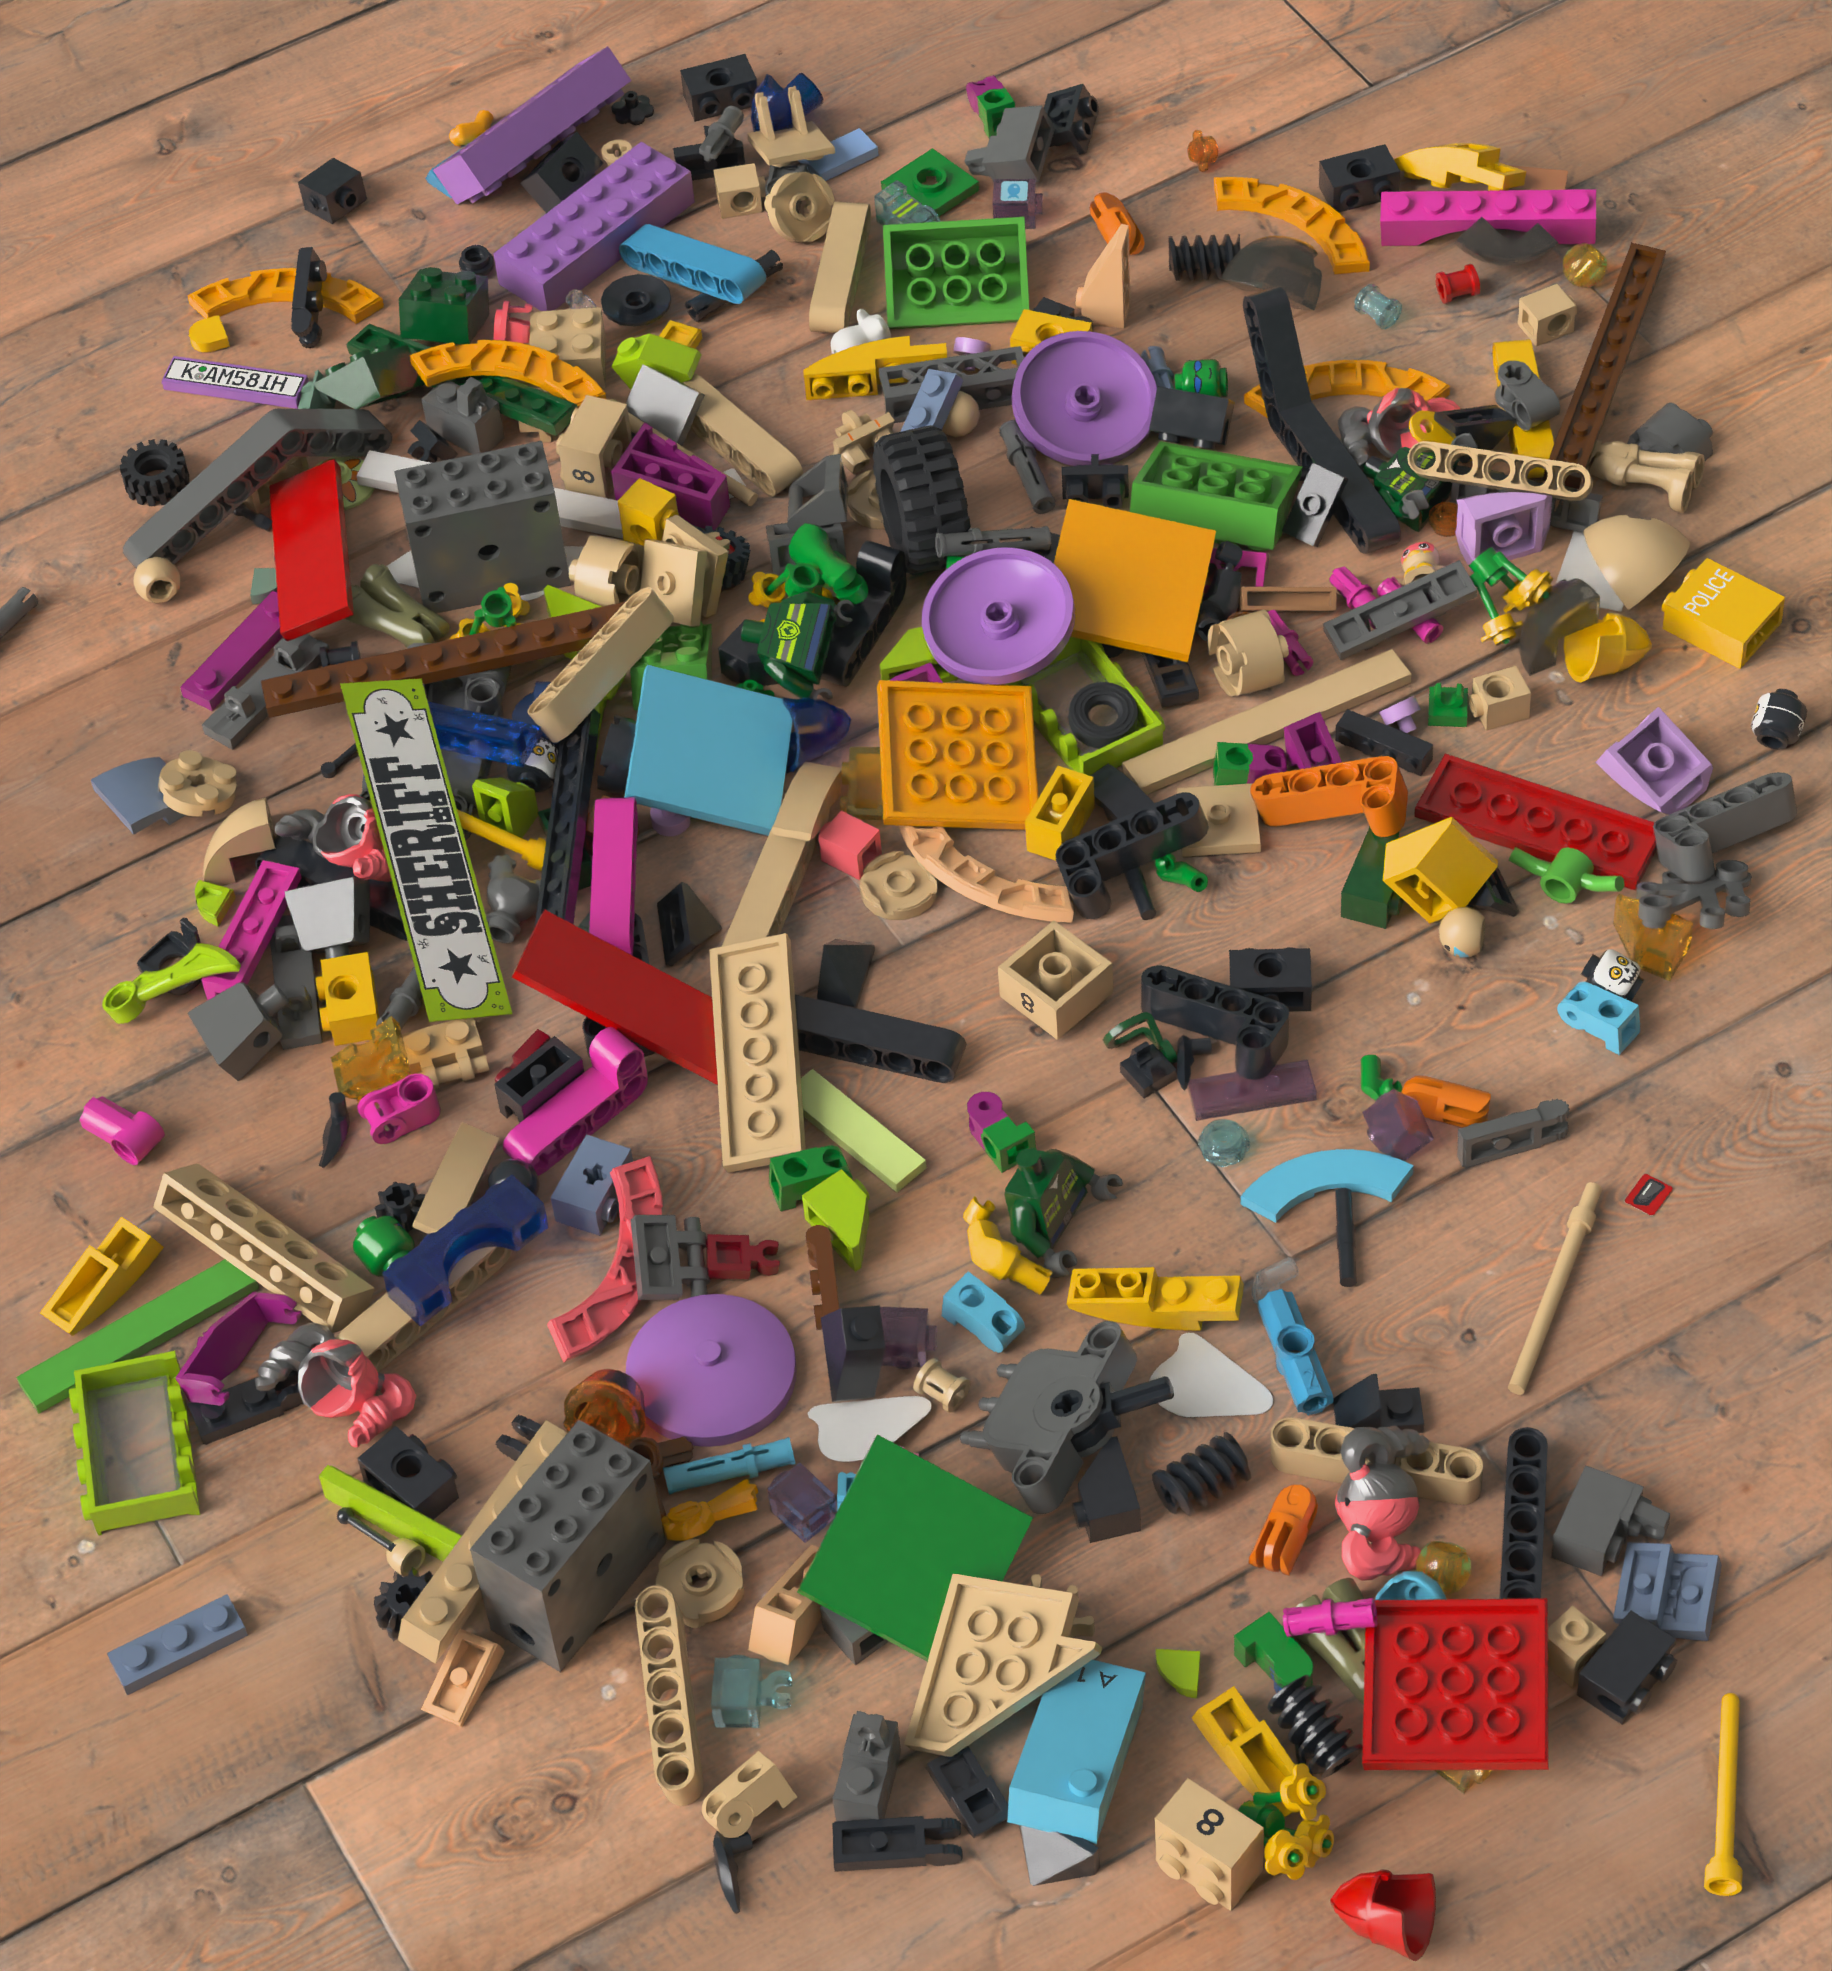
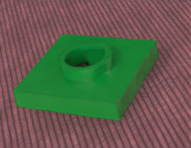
(952, 187)

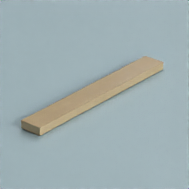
(1267, 721)

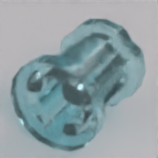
(1377, 306)

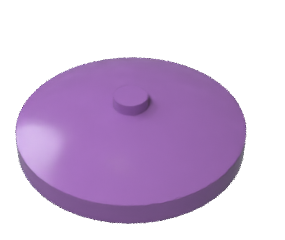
(1084, 398)
(998, 616)
(713, 1369)

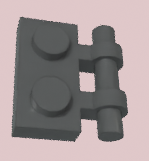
(658, 1261)

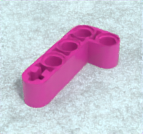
(584, 1105)

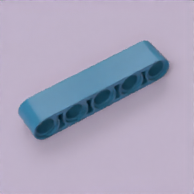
(692, 263)

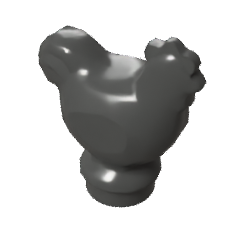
(510, 898)

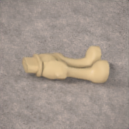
(1628, 464)

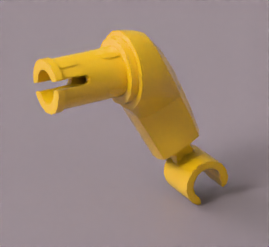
(999, 1256)

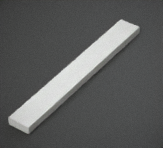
(574, 508)

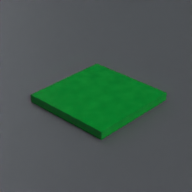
(902, 1541)

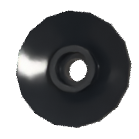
(636, 300)

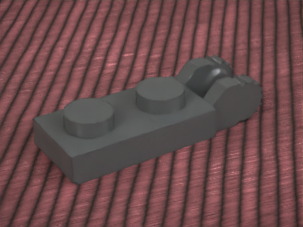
(1512, 1133)

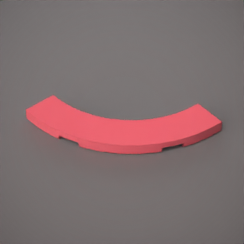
(617, 1295)

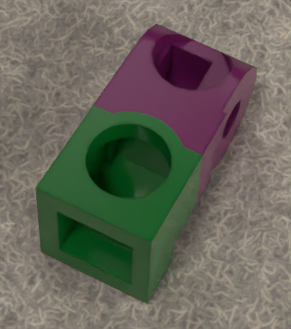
(989, 101)
(1246, 762)
(996, 1131)

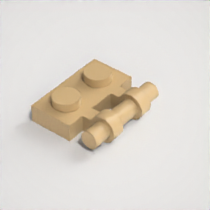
(445, 1045)

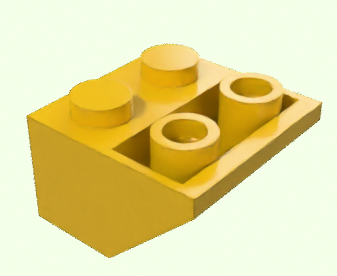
(1437, 868)

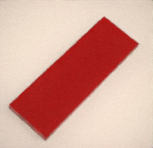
(310, 550)
(1537, 819)
(621, 993)

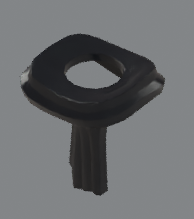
(169, 946)

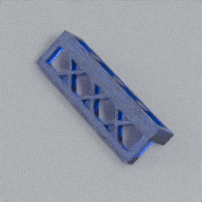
(484, 735)

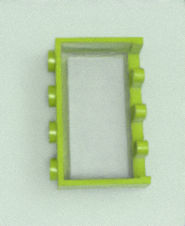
(1053, 690)
(133, 1442)

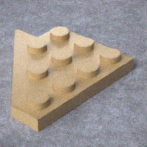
(991, 1658)

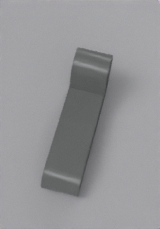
(1694, 833)

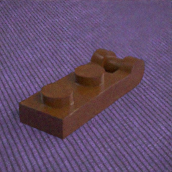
(824, 1279)

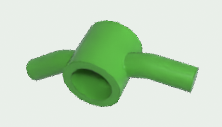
(1566, 874)

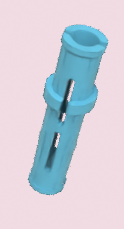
(730, 1465)

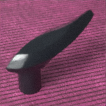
(1185, 1050)
(335, 1128)
(726, 1866)

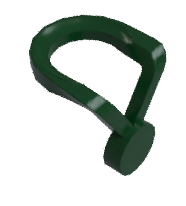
(1152, 1034)

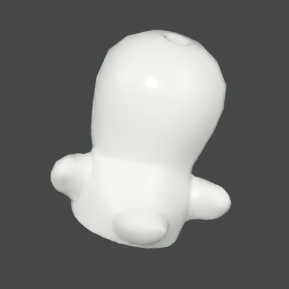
(869, 329)

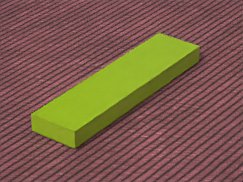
(387, 1512)

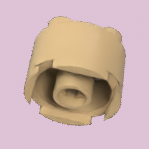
(607, 570)
(1247, 653)

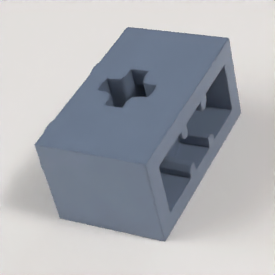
(586, 1190)

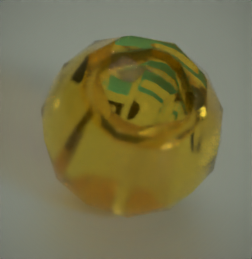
(1584, 265)
(1446, 1564)

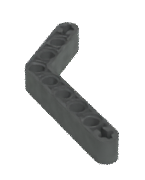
(247, 467)

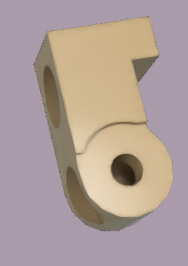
(746, 1795)

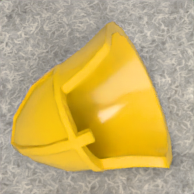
(1605, 647)

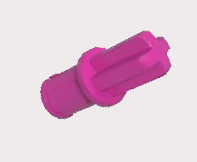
(1351, 588)
(1296, 651)

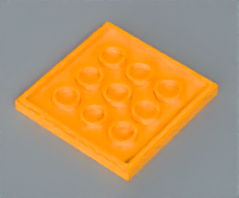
(1134, 578)
(956, 754)

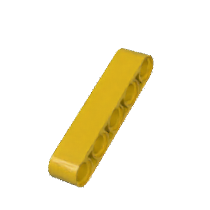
(1538, 440)

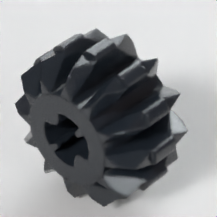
(397, 1599)

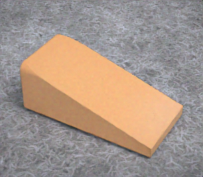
(462, 1677)

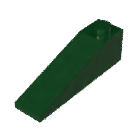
(1365, 893)

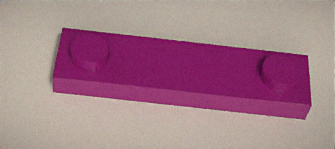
(235, 655)

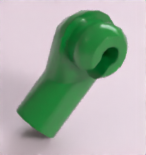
(1180, 873)
(1371, 1079)

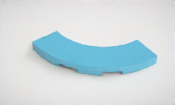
(1324, 1170)

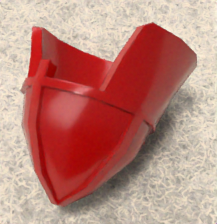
(1389, 1909)

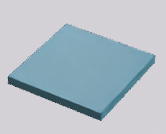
(709, 750)

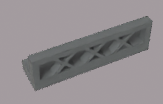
(988, 387)

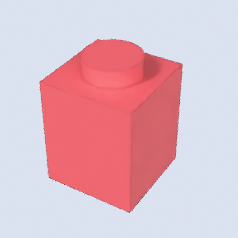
(849, 844)

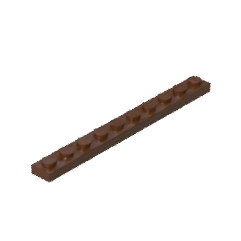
(1607, 359)
(438, 660)

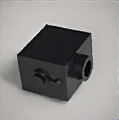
(332, 190)

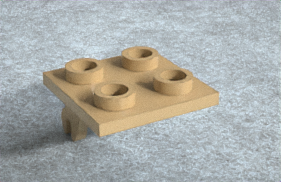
(791, 144)

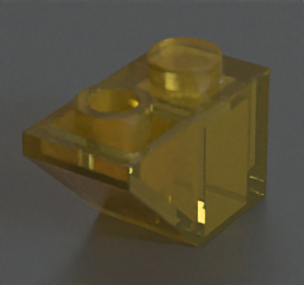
(1654, 950)

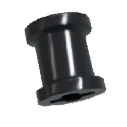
(339, 655)

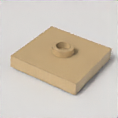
(676, 577)
(1230, 819)

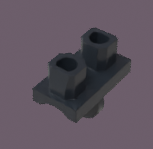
(1096, 482)

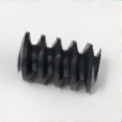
(1201, 256)
(1201, 1473)
(1313, 1727)

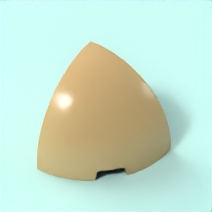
(1635, 554)
(241, 833)

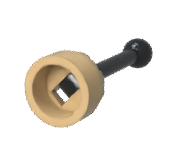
(401, 1553)

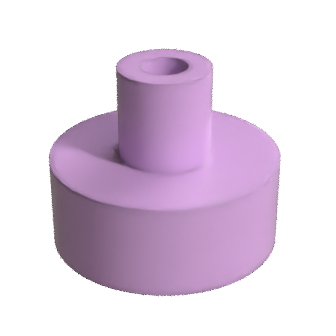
(969, 346)
(1401, 714)
(668, 823)

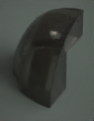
(1505, 246)
(1275, 263)
(1568, 609)

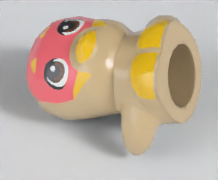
(1419, 561)

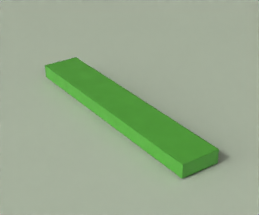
(138, 1331)

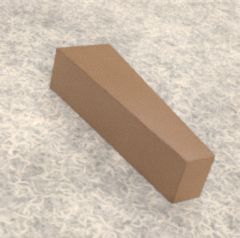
(1287, 599)

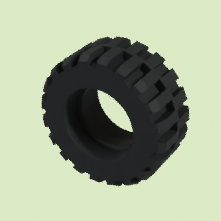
(919, 494)

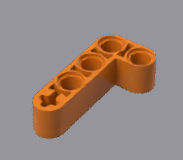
(1335, 790)

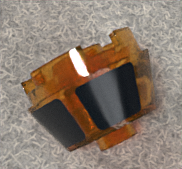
(608, 1403)

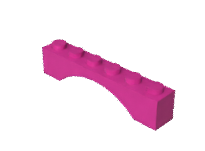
(1423, 215)

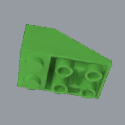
(679, 650)

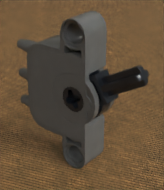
(1062, 1410)

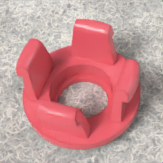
(512, 328)

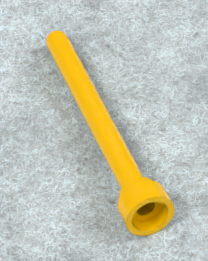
(531, 850)
(1723, 1873)

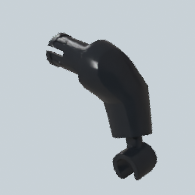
(1223, 592)

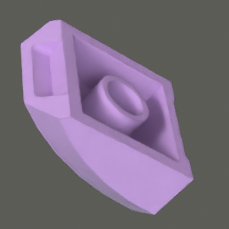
(1503, 520)
(1658, 764)

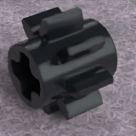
(401, 1203)

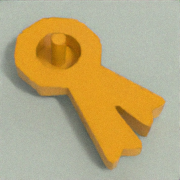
(696, 1518)

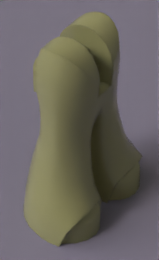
(389, 609)
(1335, 1648)

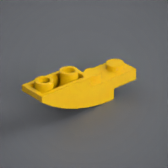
(1461, 163)
(856, 369)
(1152, 1301)

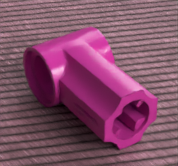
(127, 1133)

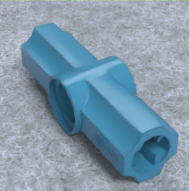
(1303, 1369)

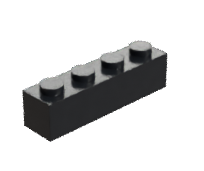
(1382, 740)

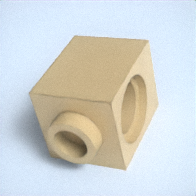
(739, 190)
(1547, 314)
(1500, 698)
(1572, 1644)

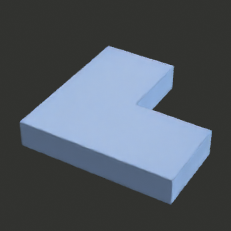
(850, 152)

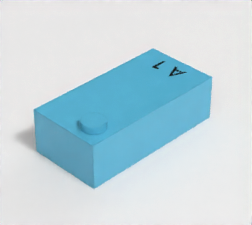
(1077, 1751)

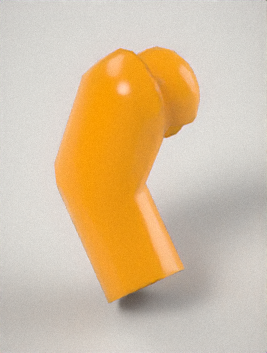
(467, 132)

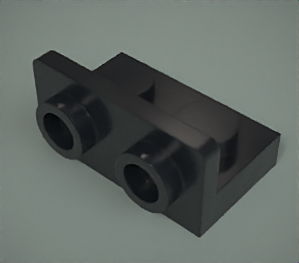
(1073, 115)

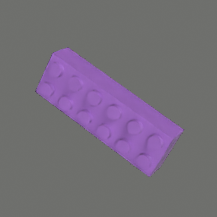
(533, 127)
(585, 230)

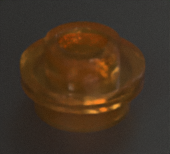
(1444, 518)

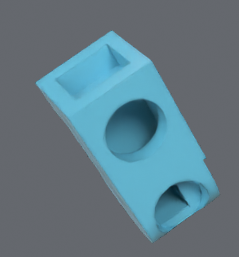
(1601, 1015)
(982, 1313)

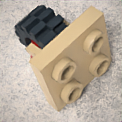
(725, 558)

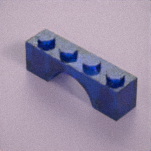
(503, 1218)

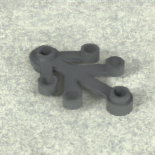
(1728, 877)

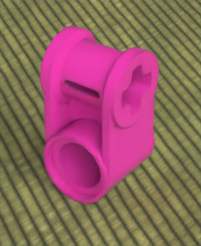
(402, 1108)

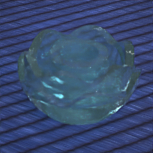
(1227, 1152)

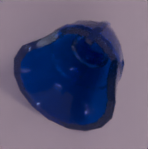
(779, 102)
(817, 729)

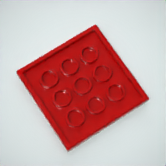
(1457, 1685)

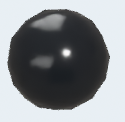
(519, 1169)

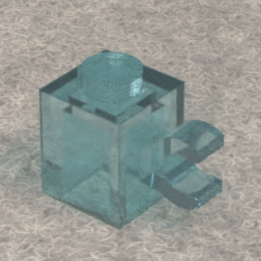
(741, 1692)

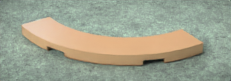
(978, 882)

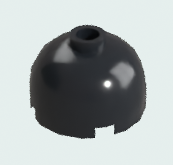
(617, 755)

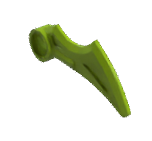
(129, 998)

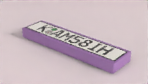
(234, 382)

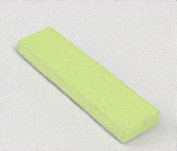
(859, 1133)

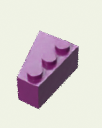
(698, 487)

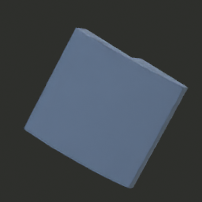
(134, 793)
(1669, 1589)

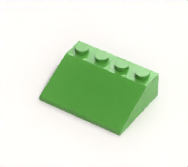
(955, 272)
(1217, 491)

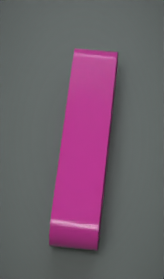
(614, 871)

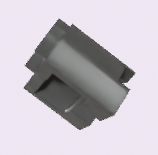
(1674, 432)

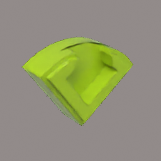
(213, 901)
(1180, 1670)

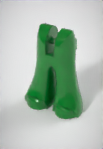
(813, 547)

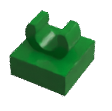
(1448, 706)

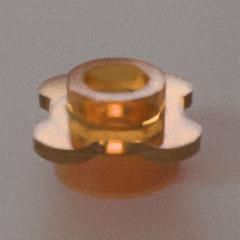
(1202, 150)

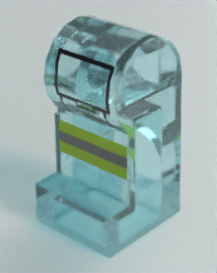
(898, 207)

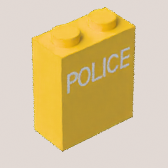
(1722, 612)

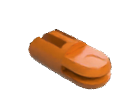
(1109, 215)
(1448, 1101)
(1285, 1529)

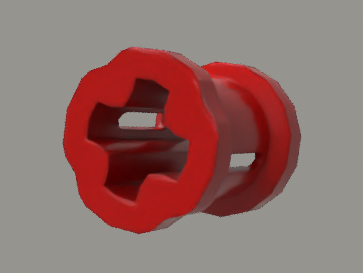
(1457, 283)

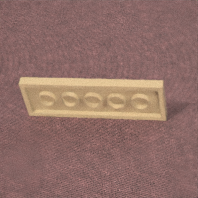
(756, 1052)

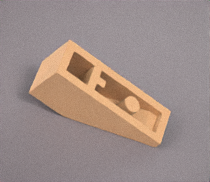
(1107, 285)
(784, 1617)

